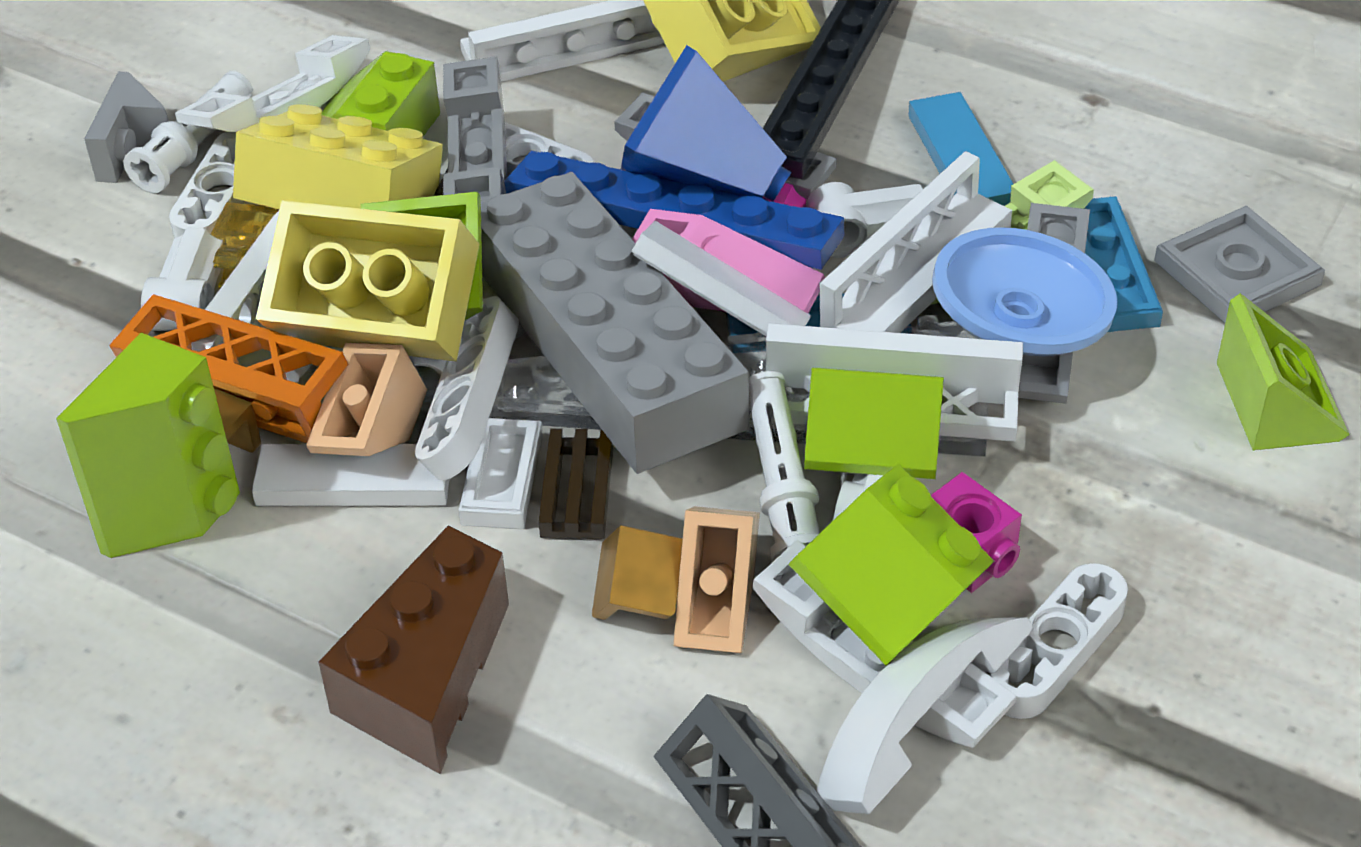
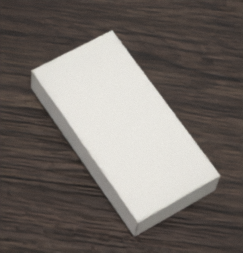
(502, 475)

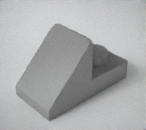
(120, 125)

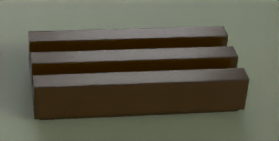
(578, 447)

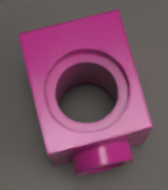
(987, 518)

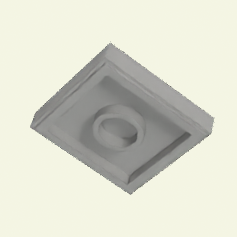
(1238, 257)

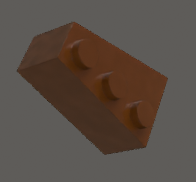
(419, 647)

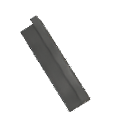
(762, 767)

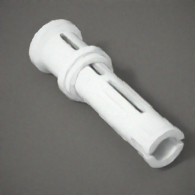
(175, 143)
(786, 491)

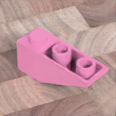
(758, 262)

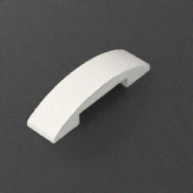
(323, 72)
(958, 715)
(867, 751)

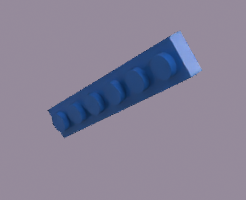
(629, 196)

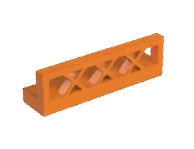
(277, 402)

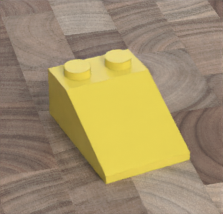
(735, 33)

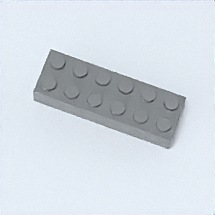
(611, 324)

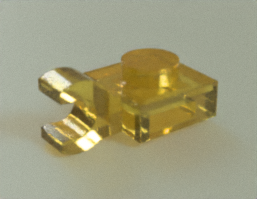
(238, 228)

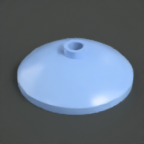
(1024, 290)

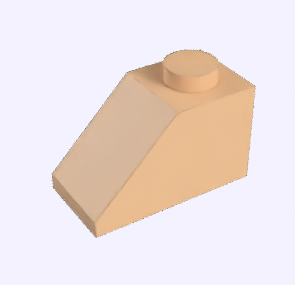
(369, 403)
(716, 578)

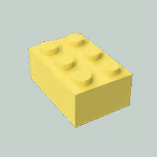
(331, 161)
(369, 278)

